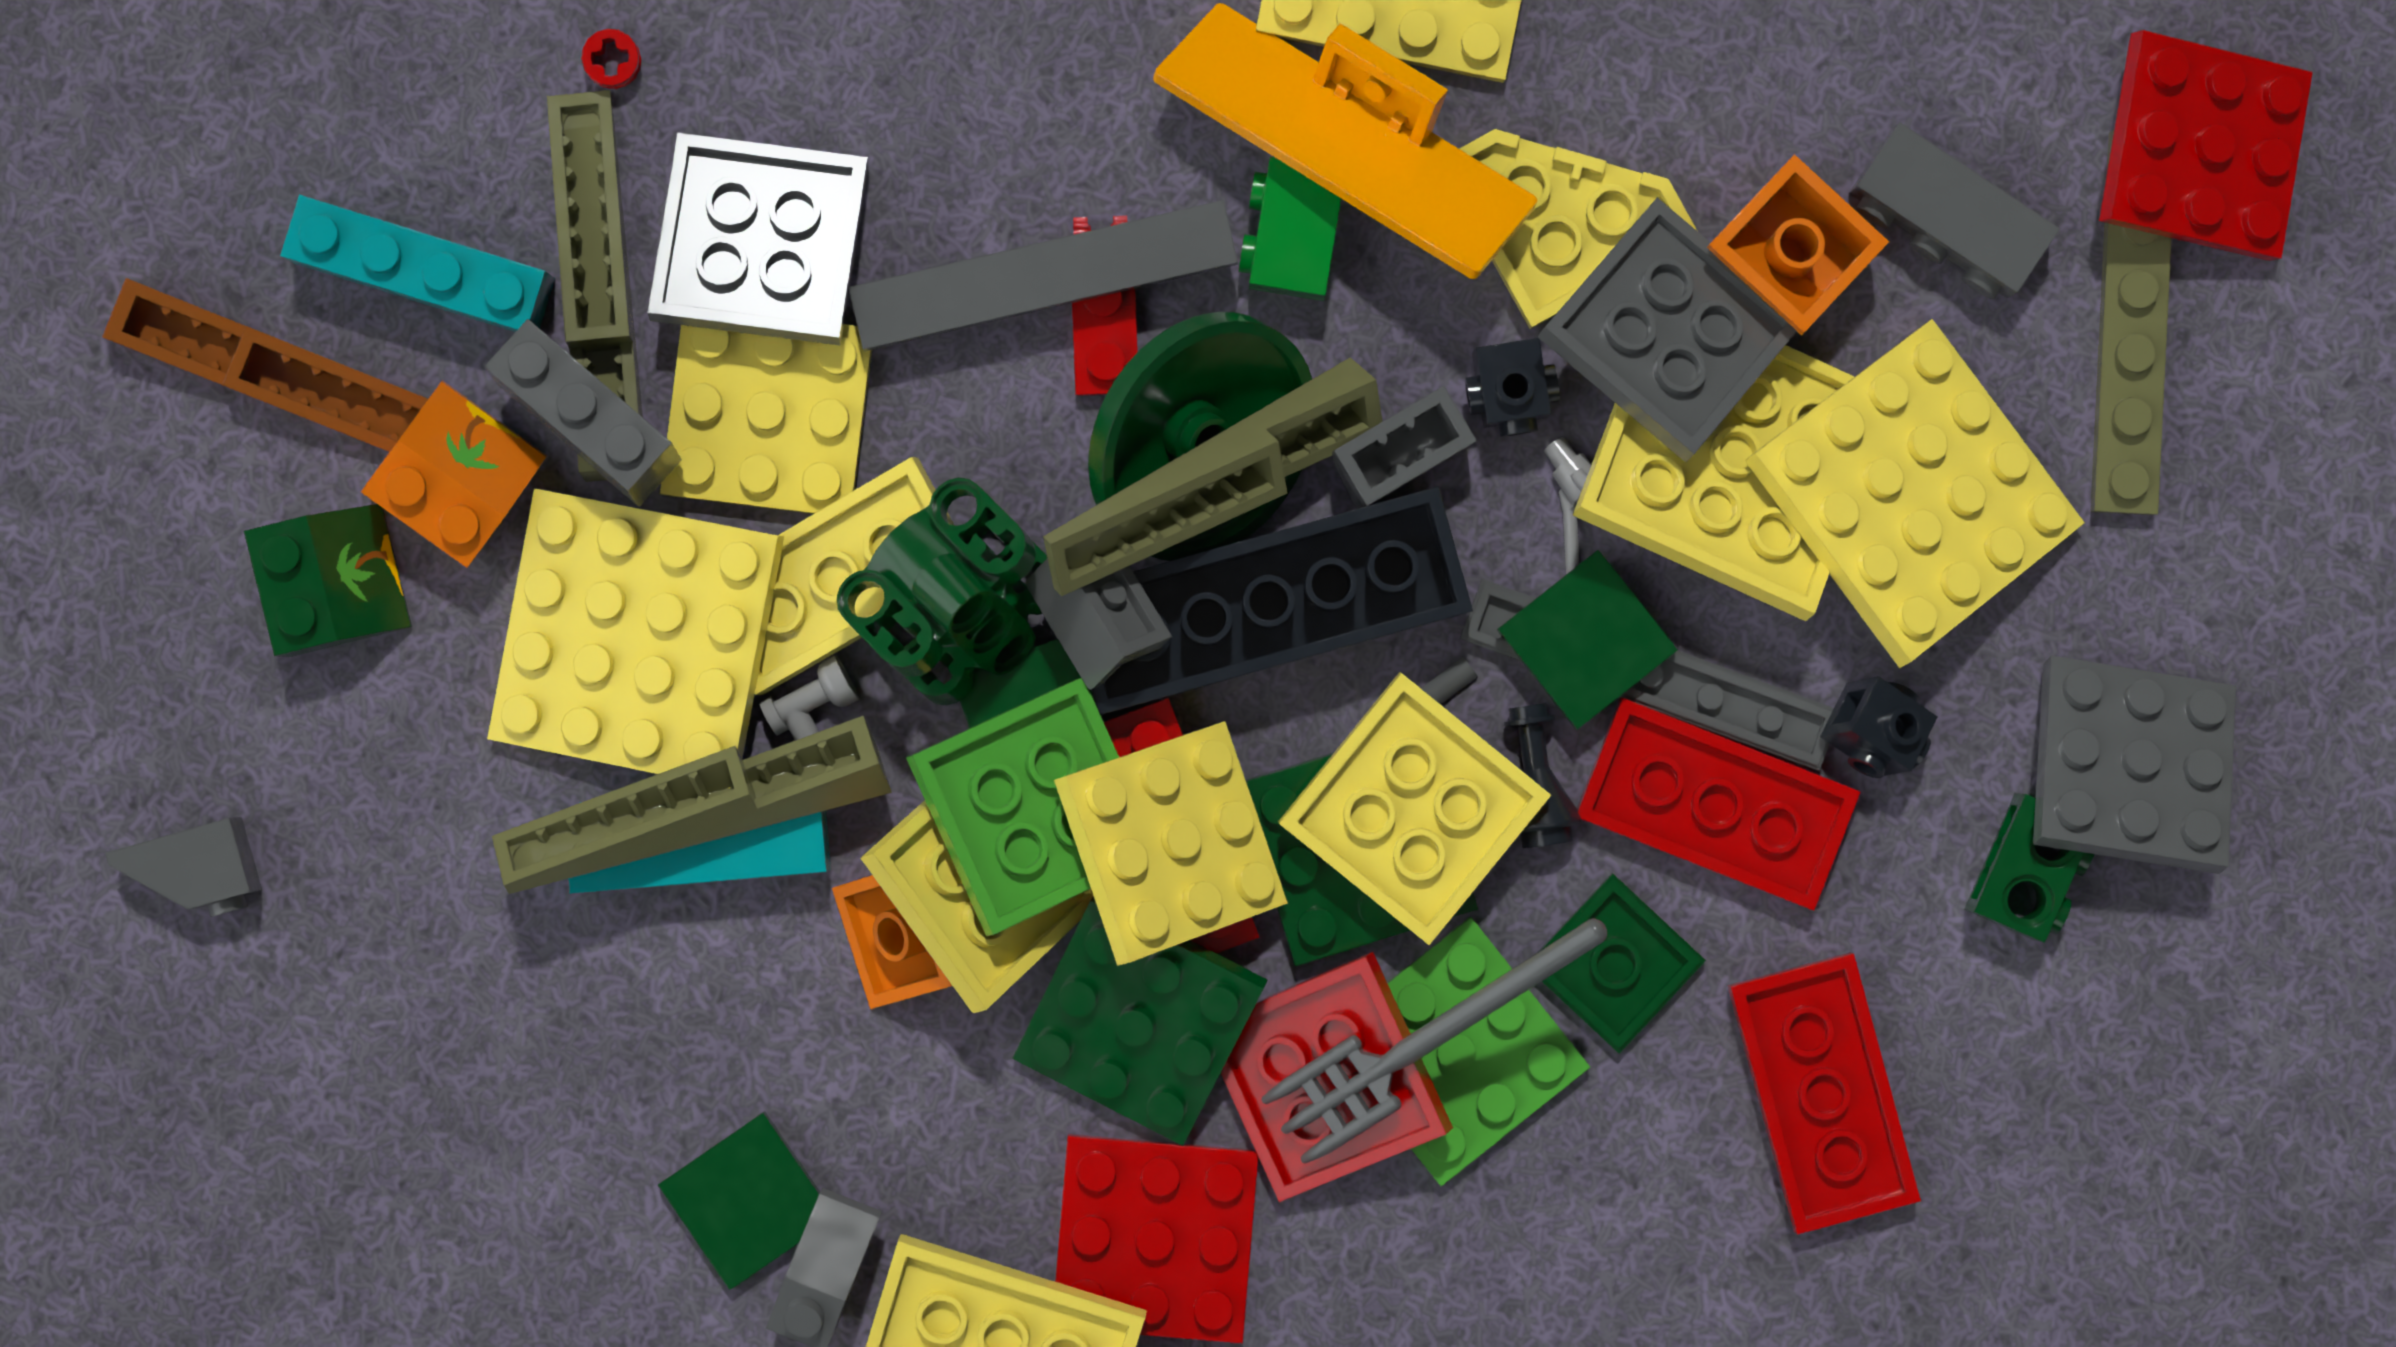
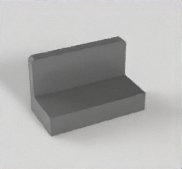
(1100, 622)

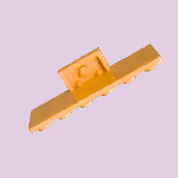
(1353, 127)

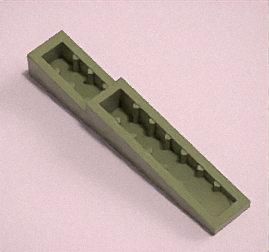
(593, 245)
(1216, 479)
(695, 806)

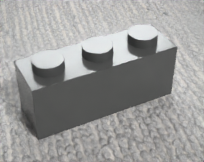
(1952, 213)
(583, 412)

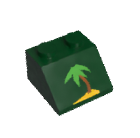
(327, 579)

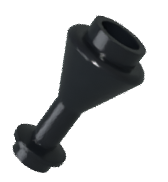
(1558, 814)

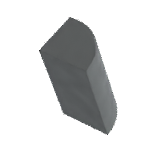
(1402, 448)

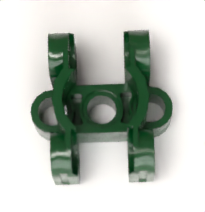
(949, 594)

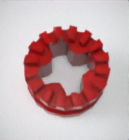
(596, 46)

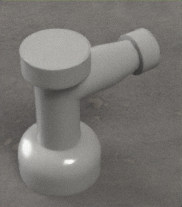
(793, 709)

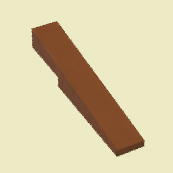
(261, 366)

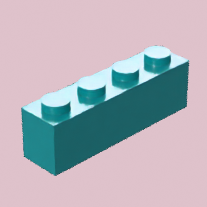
(416, 265)
(768, 851)

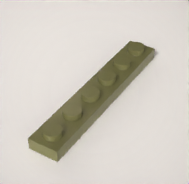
(2130, 370)

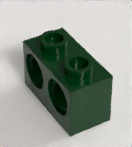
(2016, 860)

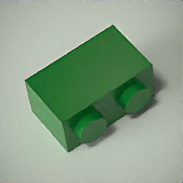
(1293, 234)

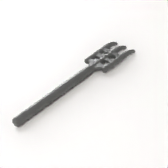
(1377, 1070)

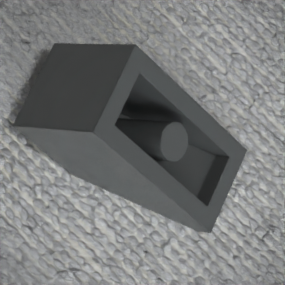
(195, 866)
(823, 1269)

